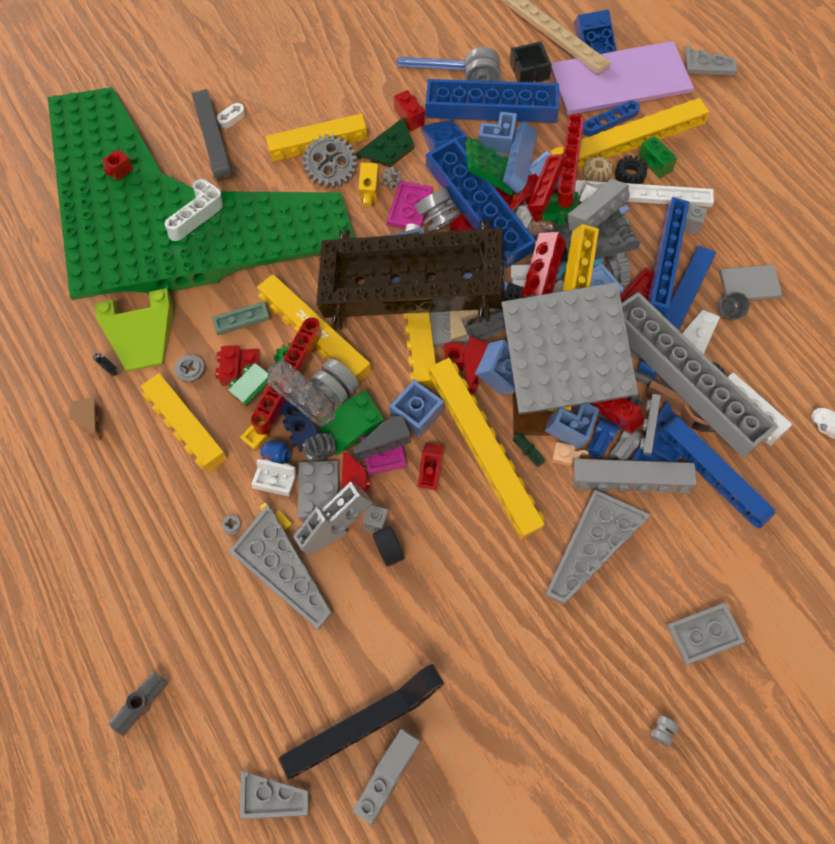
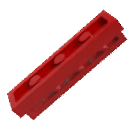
(545, 185)

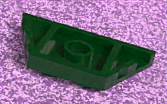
(389, 146)

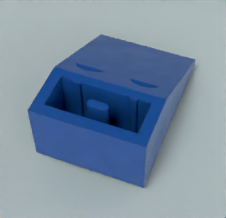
(596, 31)

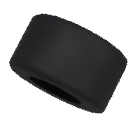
(388, 546)

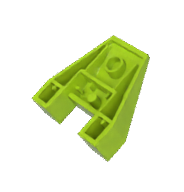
(141, 334)

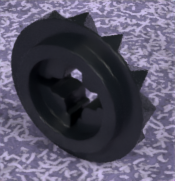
(106, 364)

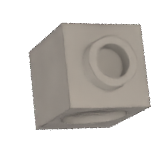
(694, 219)
(375, 519)

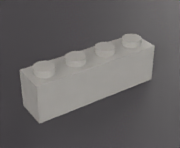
(599, 205)

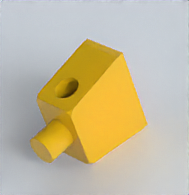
(369, 183)

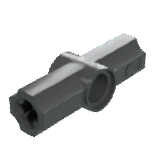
(128, 713)

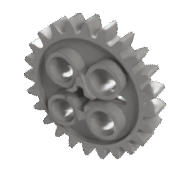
(339, 172)

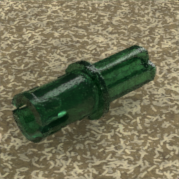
(528, 449)

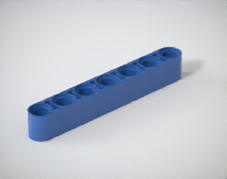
(717, 472)

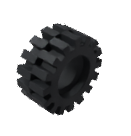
(631, 164)

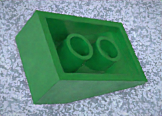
(353, 421)

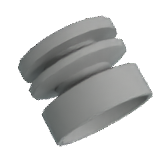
(437, 209)

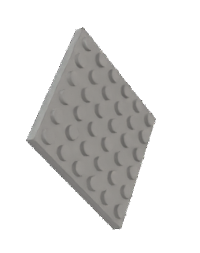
(569, 348)

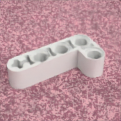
(205, 205)

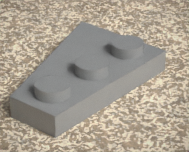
(706, 64)
(650, 425)
(270, 799)

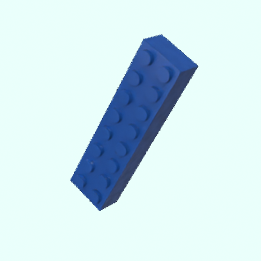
(488, 98)
(479, 199)

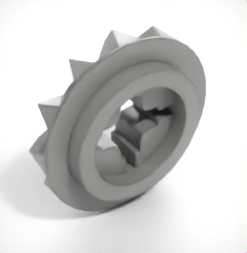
(186, 362)

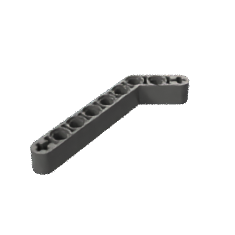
(211, 134)

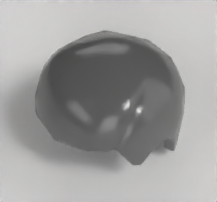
(733, 306)

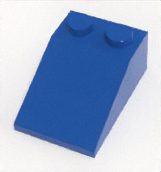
(442, 132)

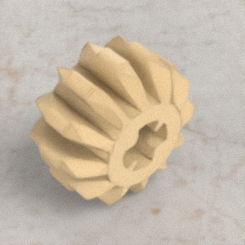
(598, 169)

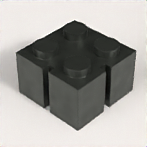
(530, 62)

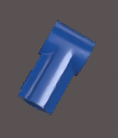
(603, 435)

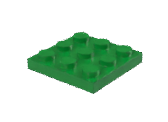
(486, 164)

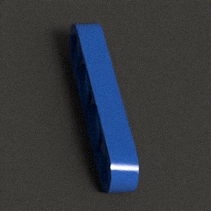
(630, 107)

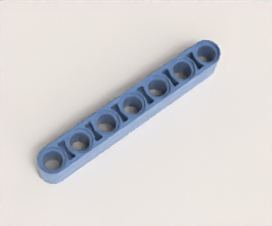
(520, 157)

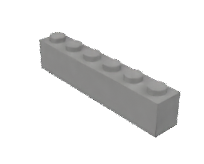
(633, 475)

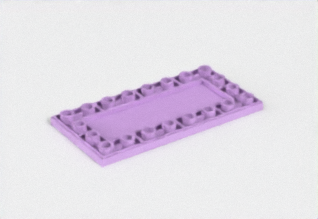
(632, 76)

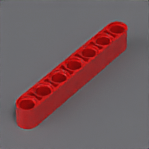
(572, 150)
(295, 351)

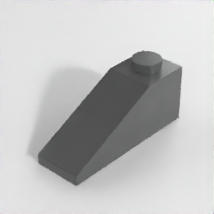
(385, 437)

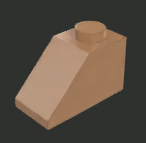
(87, 416)

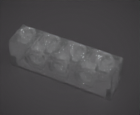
(301, 393)

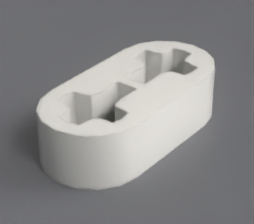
(231, 115)

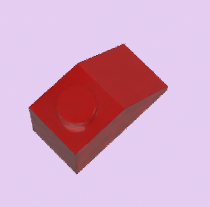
(430, 466)
(354, 473)

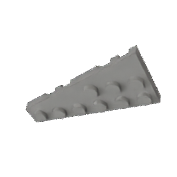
(598, 536)
(274, 560)

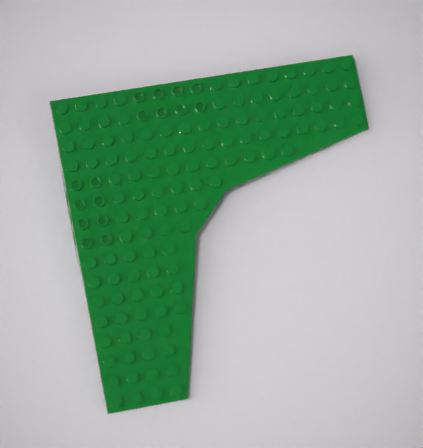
(118, 228)

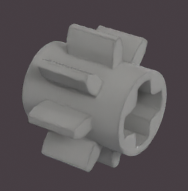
(386, 177)

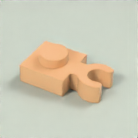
(566, 453)

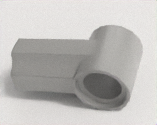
(626, 445)

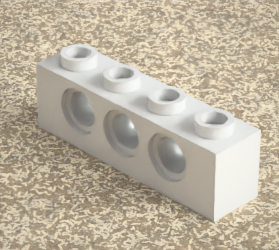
(772, 413)

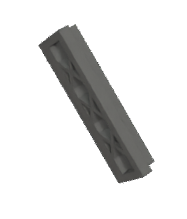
(486, 329)

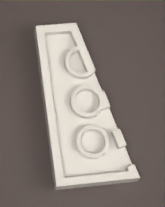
(701, 330)

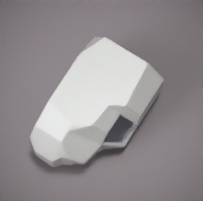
(825, 421)

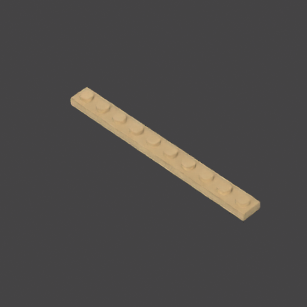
(559, 34)

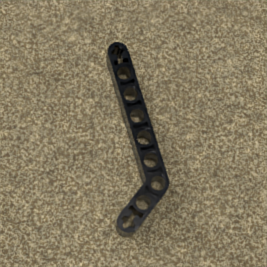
(363, 723)

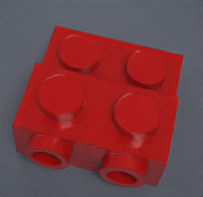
(233, 361)

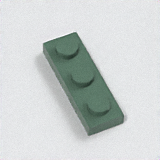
(240, 318)

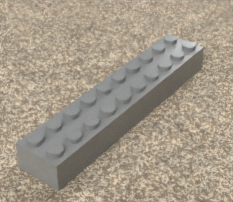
(695, 377)

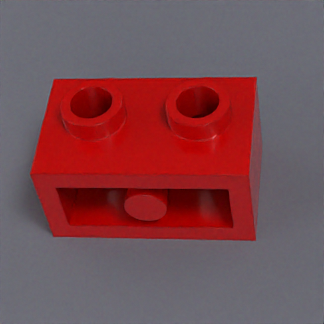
(409, 109)

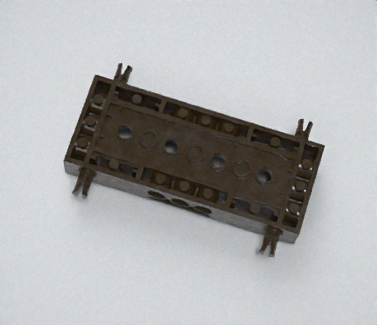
(413, 261)

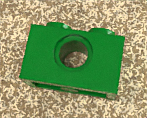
(657, 157)

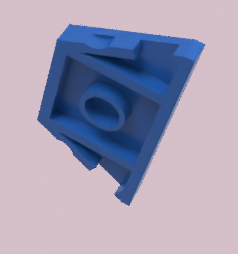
(662, 450)

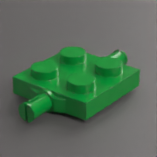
(556, 212)

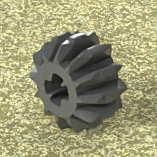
(319, 447)

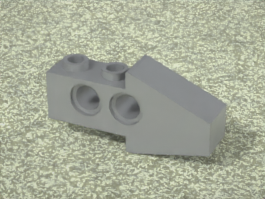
(331, 521)
(387, 776)

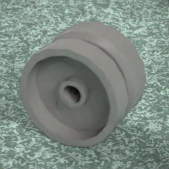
(482, 65)
(335, 381)

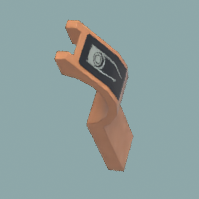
(680, 405)

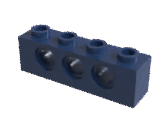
(295, 421)

